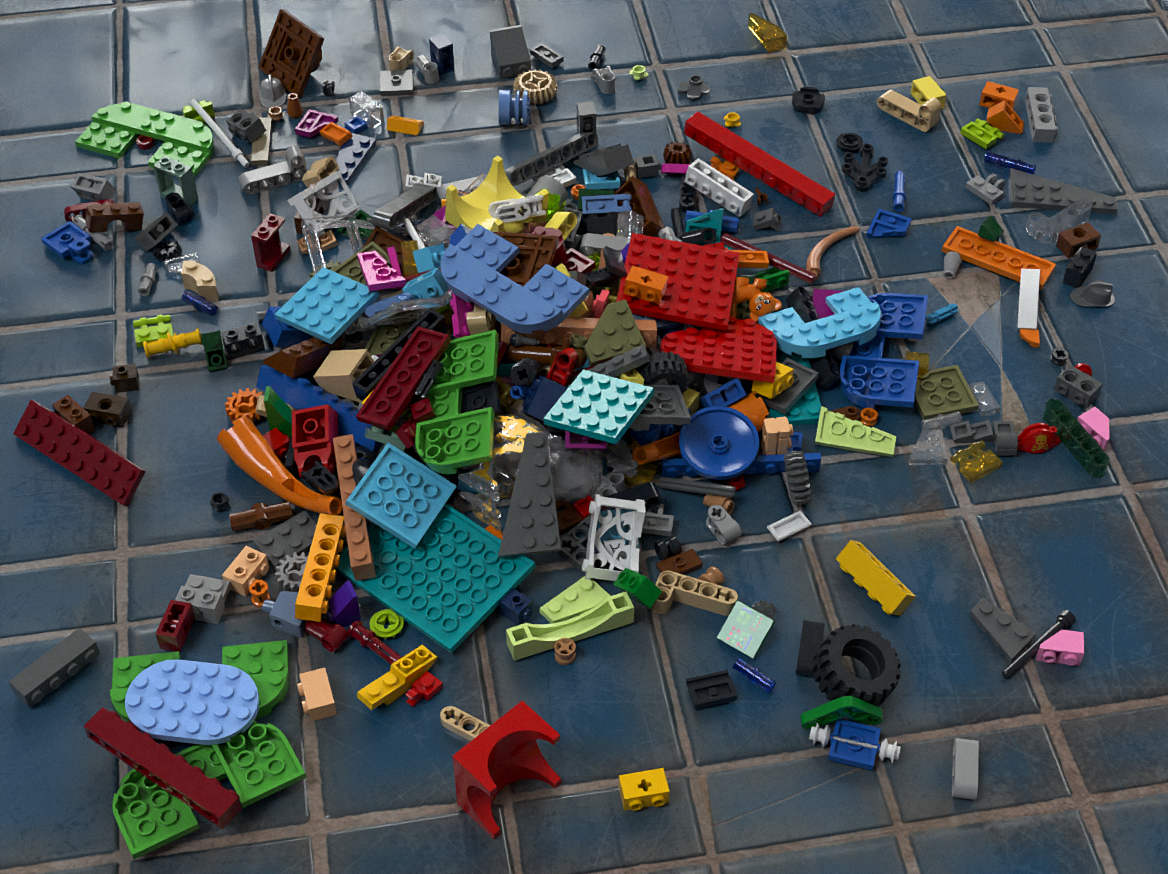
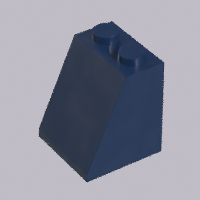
(542, 397)

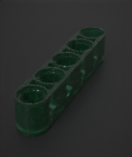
(1076, 438)

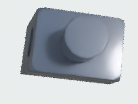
(283, 613)

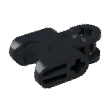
(322, 481)

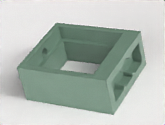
(165, 169)

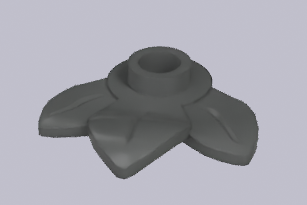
(694, 87)

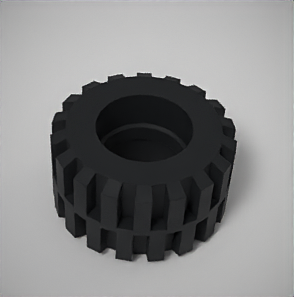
(665, 370)

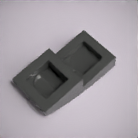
(967, 433)

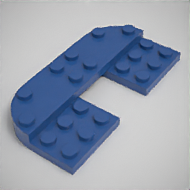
(883, 381)

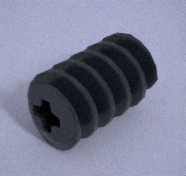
(518, 372)

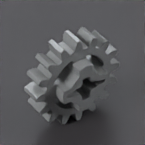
(291, 571)

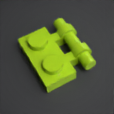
(982, 133)
(152, 333)

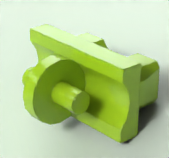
(190, 112)

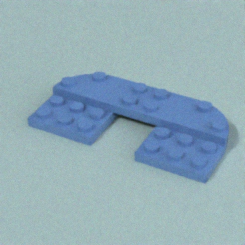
(474, 275)

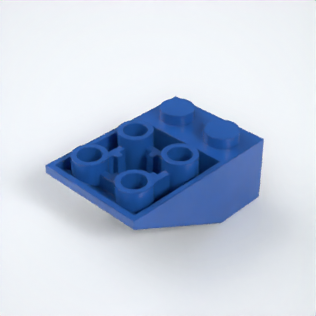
(280, 333)

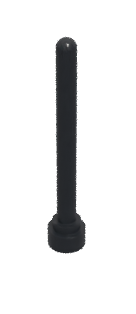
(1064, 620)

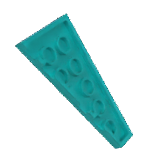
(808, 407)

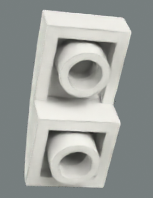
(429, 179)

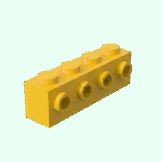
(875, 578)

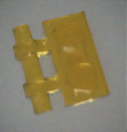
(980, 465)

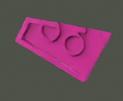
(378, 273)

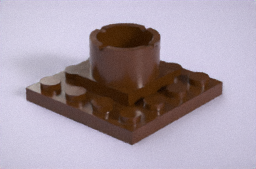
(292, 52)
(534, 254)

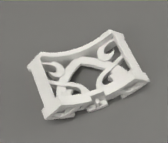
(331, 185)
(633, 519)

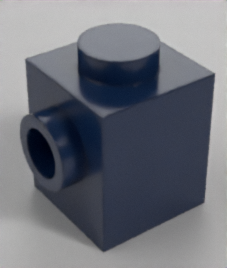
(516, 607)

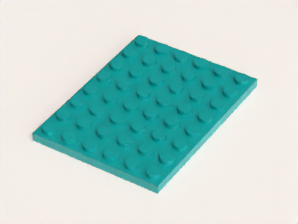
(445, 581)

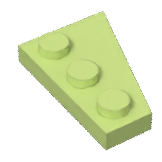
(574, 601)

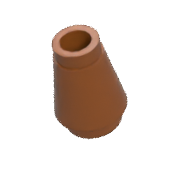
(294, 106)

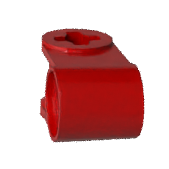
(561, 370)

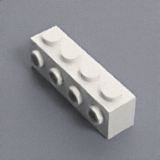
(718, 187)

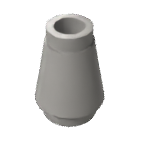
(951, 264)

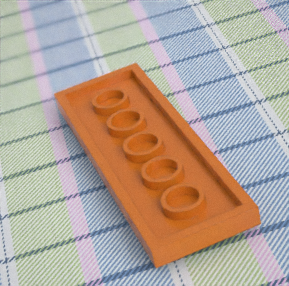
(996, 256)

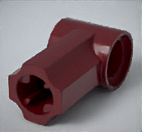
(330, 636)

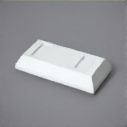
(789, 526)

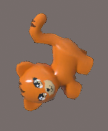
(760, 302)

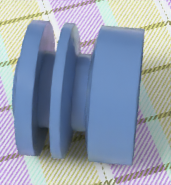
(513, 107)

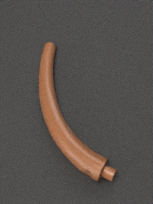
(815, 255)

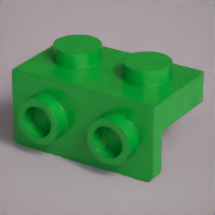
(775, 278)

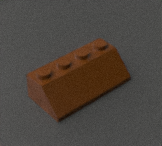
(642, 204)
(302, 356)

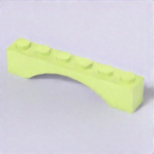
(535, 638)

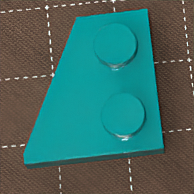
(711, 219)

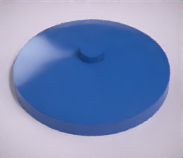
(719, 443)

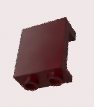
(267, 245)

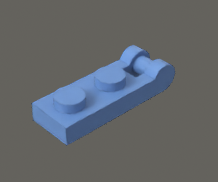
(605, 203)

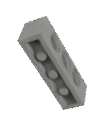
(1041, 114)

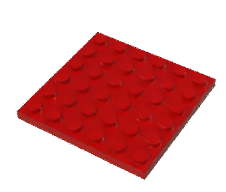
(697, 284)

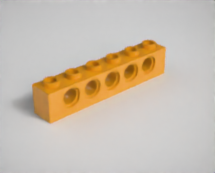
(320, 568)

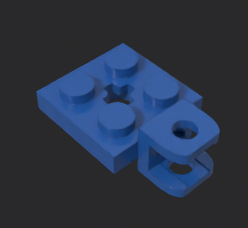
(69, 241)

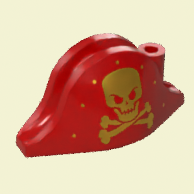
(1038, 438)

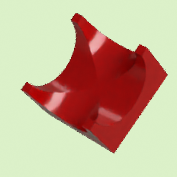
(501, 756)

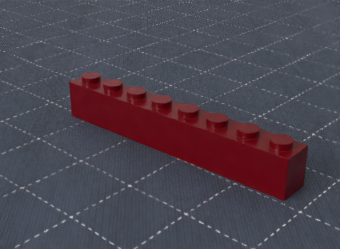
(163, 767)

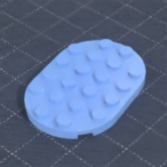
(192, 702)

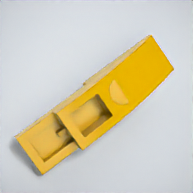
(398, 679)

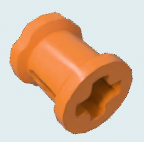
(253, 589)

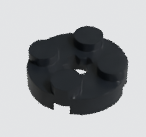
(800, 101)

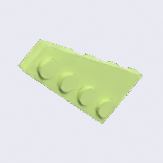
(843, 433)

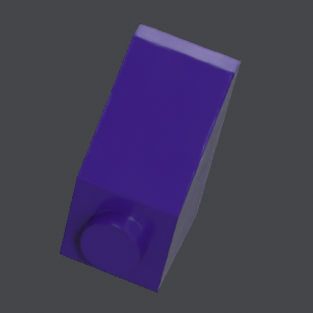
(344, 606)

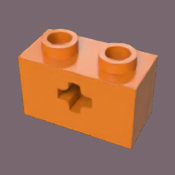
(996, 93)
(645, 285)

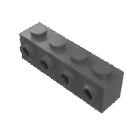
(54, 667)

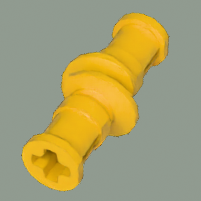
(172, 343)

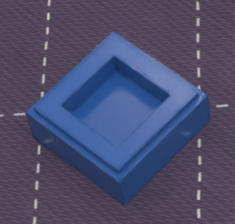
(356, 125)

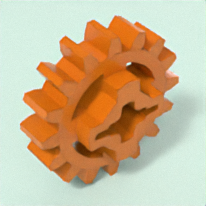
(244, 404)

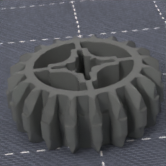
(797, 477)

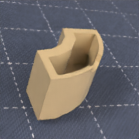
(199, 279)

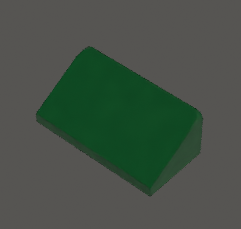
(990, 229)

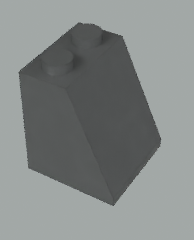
(509, 51)

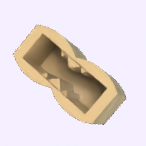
(319, 170)

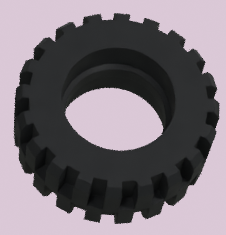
(866, 647)

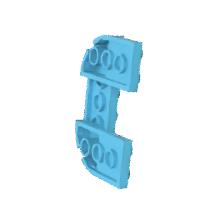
(853, 320)

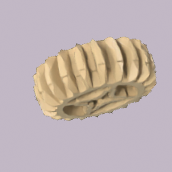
(539, 84)

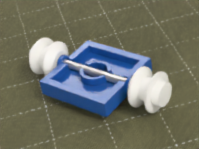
(854, 744)

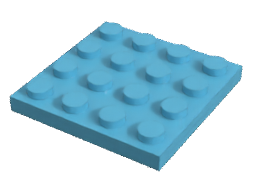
(326, 305)
(400, 495)

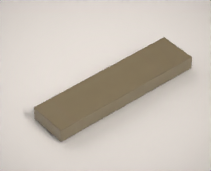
(261, 145)

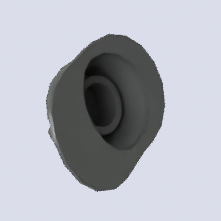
(1096, 294)

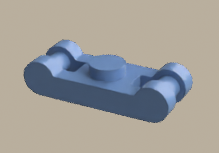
(385, 303)

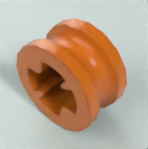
(872, 420)

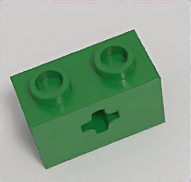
(637, 587)

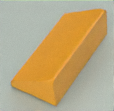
(404, 125)

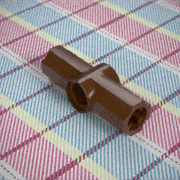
(260, 516)

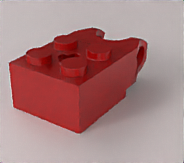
(313, 437)

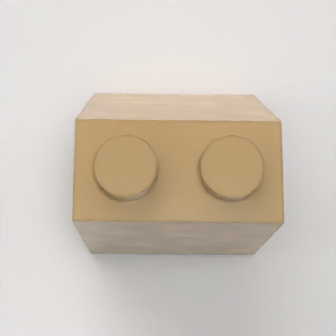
(341, 370)

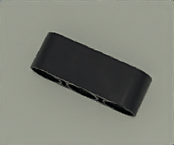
(646, 491)
(810, 642)

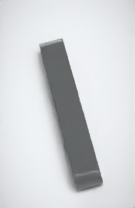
(551, 157)
(404, 206)

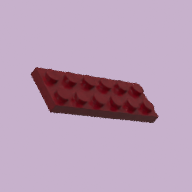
(403, 378)

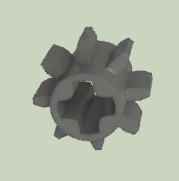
(765, 608)

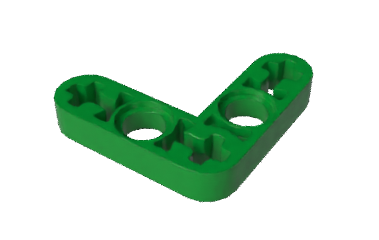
(841, 707)

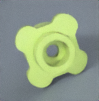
(638, 72)

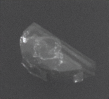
(175, 265)

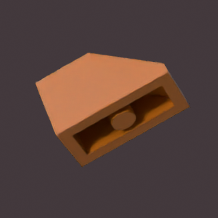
(1005, 118)

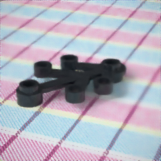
(863, 182)

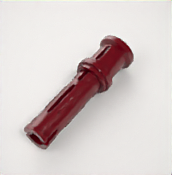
(367, 640)

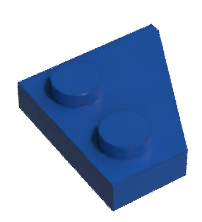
(888, 225)

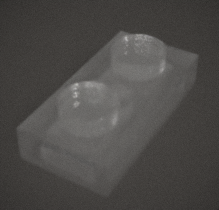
(985, 399)

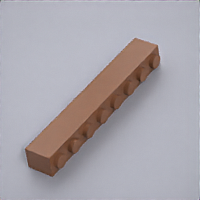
(582, 327)
(356, 525)

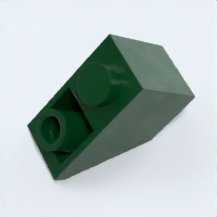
(214, 350)

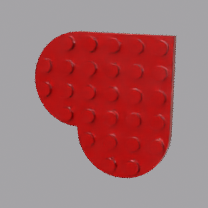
(740, 352)

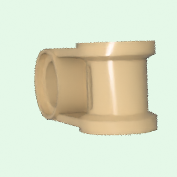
(400, 59)

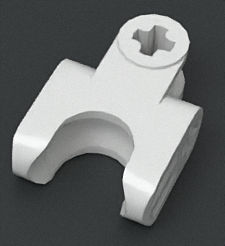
(517, 209)

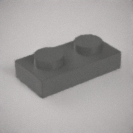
(546, 55)

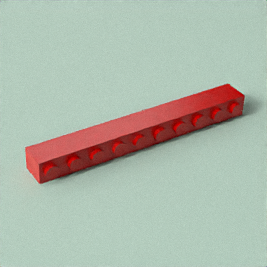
(759, 164)

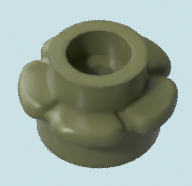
(578, 341)

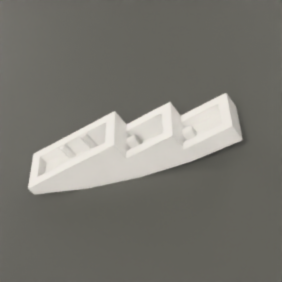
(1028, 299)

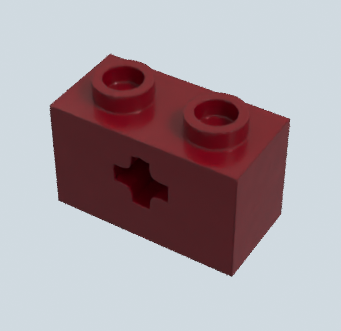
(175, 626)

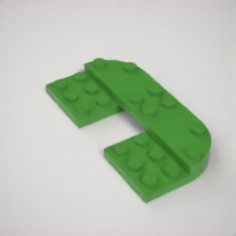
(120, 124)
(455, 437)
(264, 662)
(254, 762)

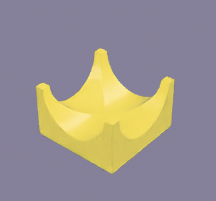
(474, 207)

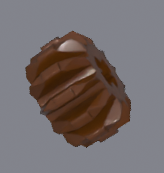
(677, 153)

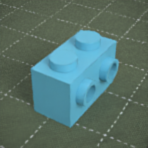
(428, 257)
(427, 285)

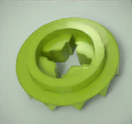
(379, 620)

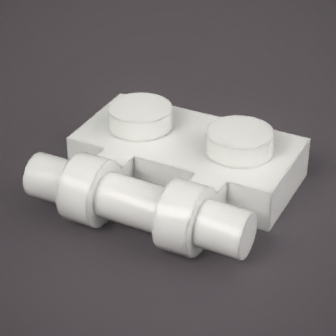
(563, 175)

